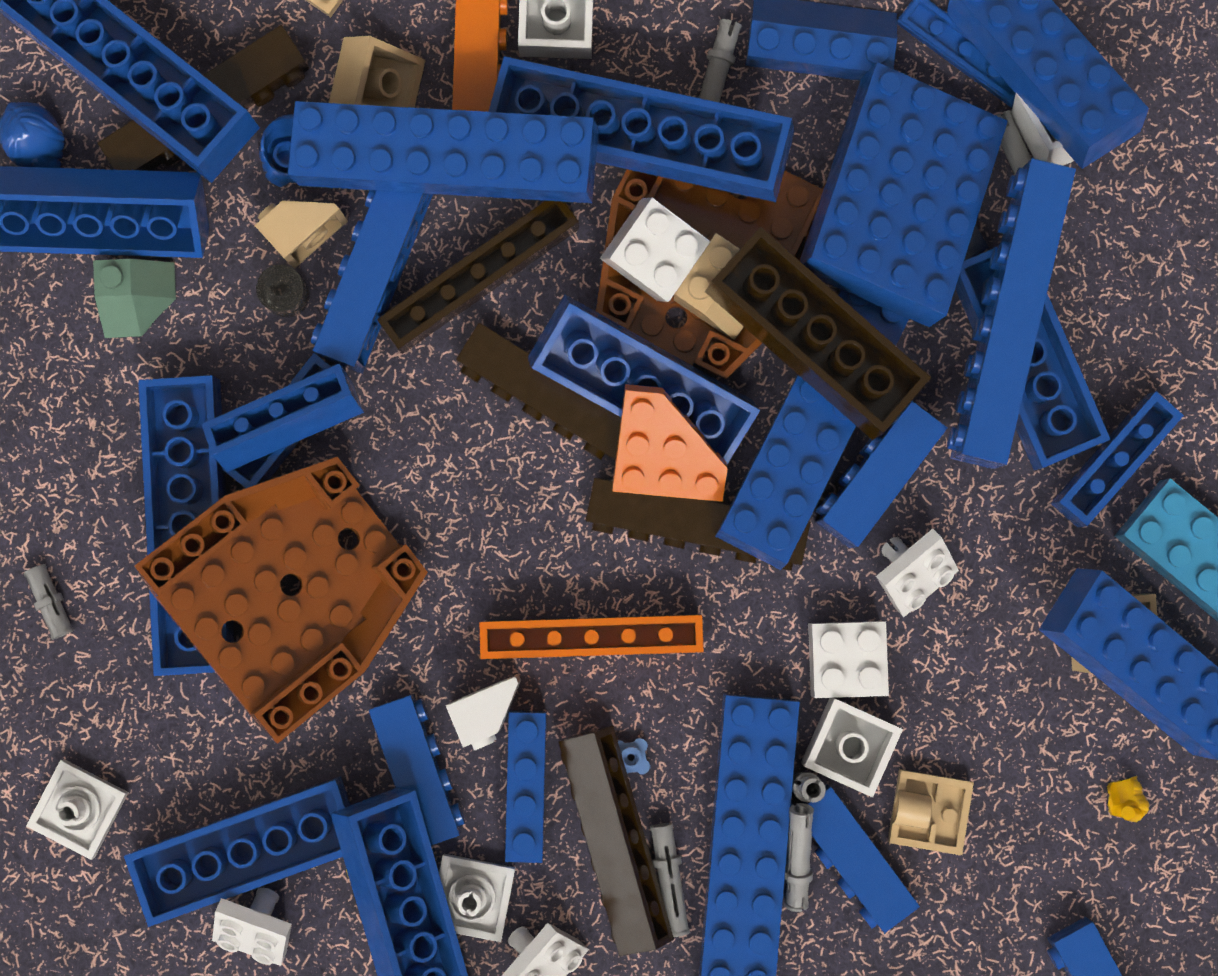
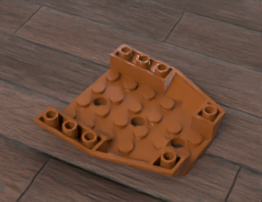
(708, 213)
(298, 646)

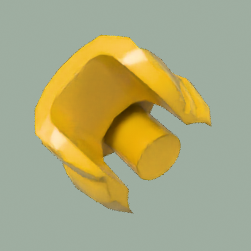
(1127, 800)

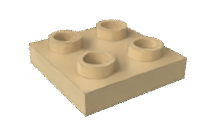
(930, 812)

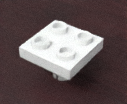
(916, 571)
(77, 809)
(477, 895)
(252, 928)
(547, 954)

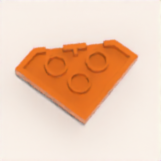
(664, 451)

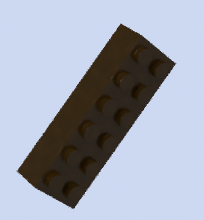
(817, 334)

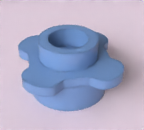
(638, 749)

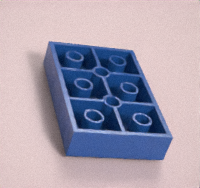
(903, 195)

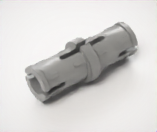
(48, 601)
(806, 794)

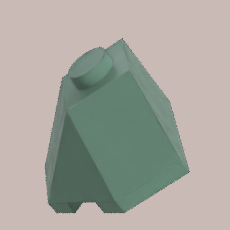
(132, 294)

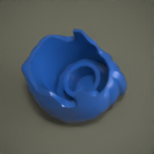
(31, 136)
(275, 150)

